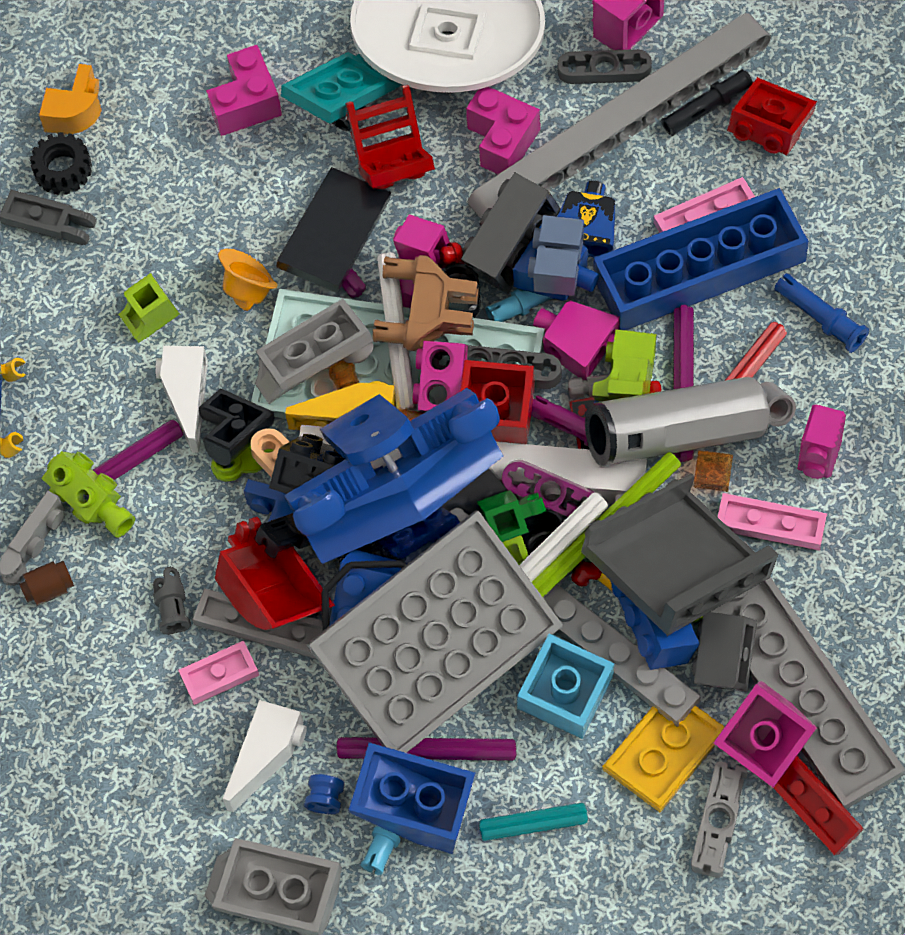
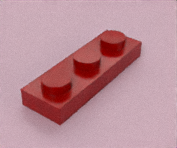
(817, 807)

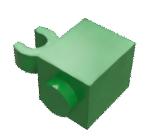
(507, 514)

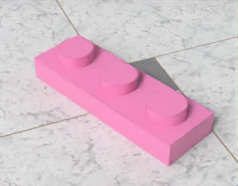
(703, 205)
(772, 521)

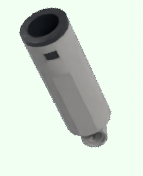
(684, 419)

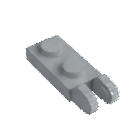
(30, 538)

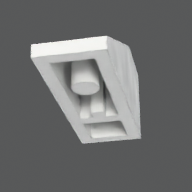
(184, 382)
(265, 749)

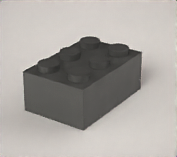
(508, 230)

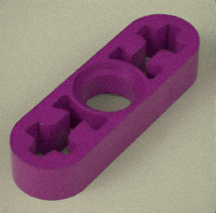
(530, 470)

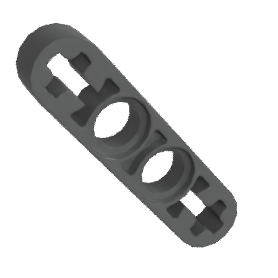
(498, 355)

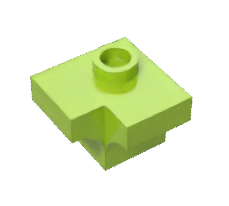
(147, 308)
(627, 379)

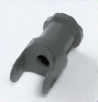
(170, 602)

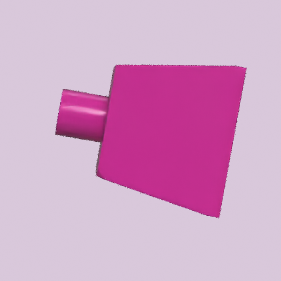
(577, 336)

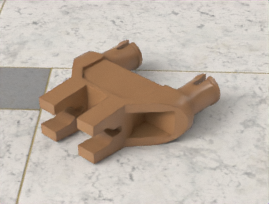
(429, 305)

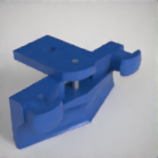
(439, 458)

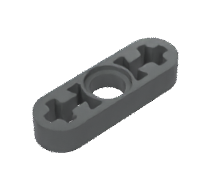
(580, 59)

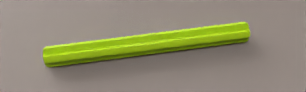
(572, 554)

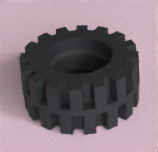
(55, 148)

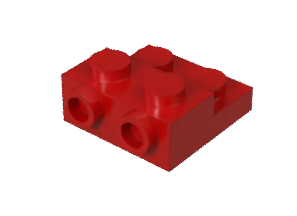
(771, 116)

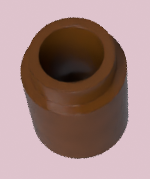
(46, 583)

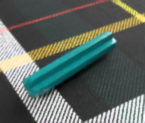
(533, 821)

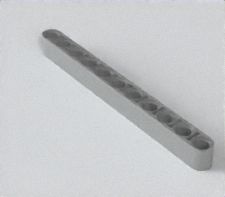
(632, 109)

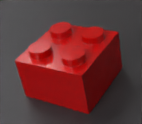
(509, 389)

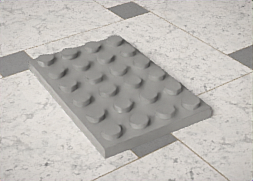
(435, 634)

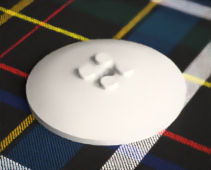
(409, 45)

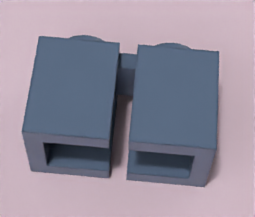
(558, 253)

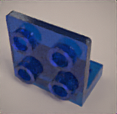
(415, 536)

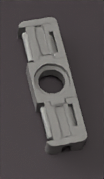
(711, 841)

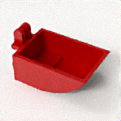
(266, 588)

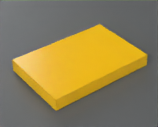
(662, 757)

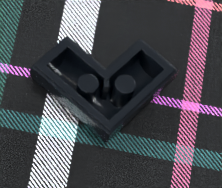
(235, 422)

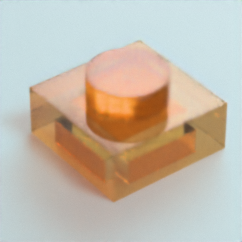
(713, 470)

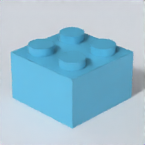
(565, 686)

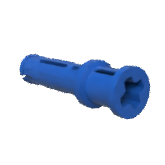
(833, 321)

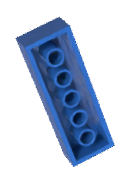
(700, 259)

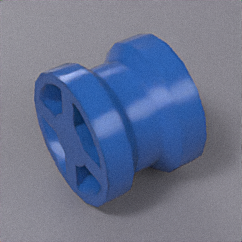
(324, 794)

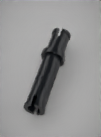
(718, 95)

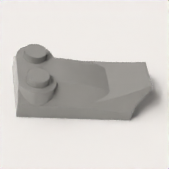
(311, 348)
(275, 886)

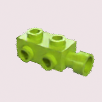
(82, 481)

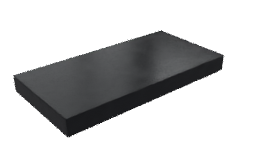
(333, 230)

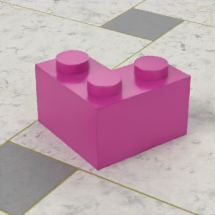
(248, 98)
(507, 127)
(415, 239)

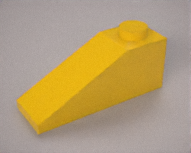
(335, 404)

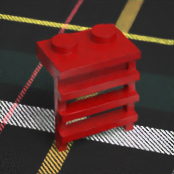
(394, 158)

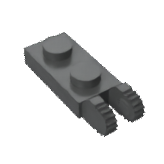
(46, 217)

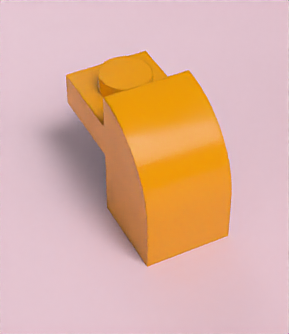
(74, 109)

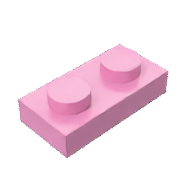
(218, 672)

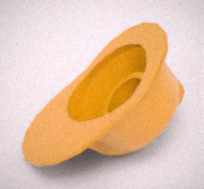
(244, 278)

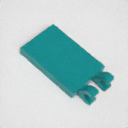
(334, 83)

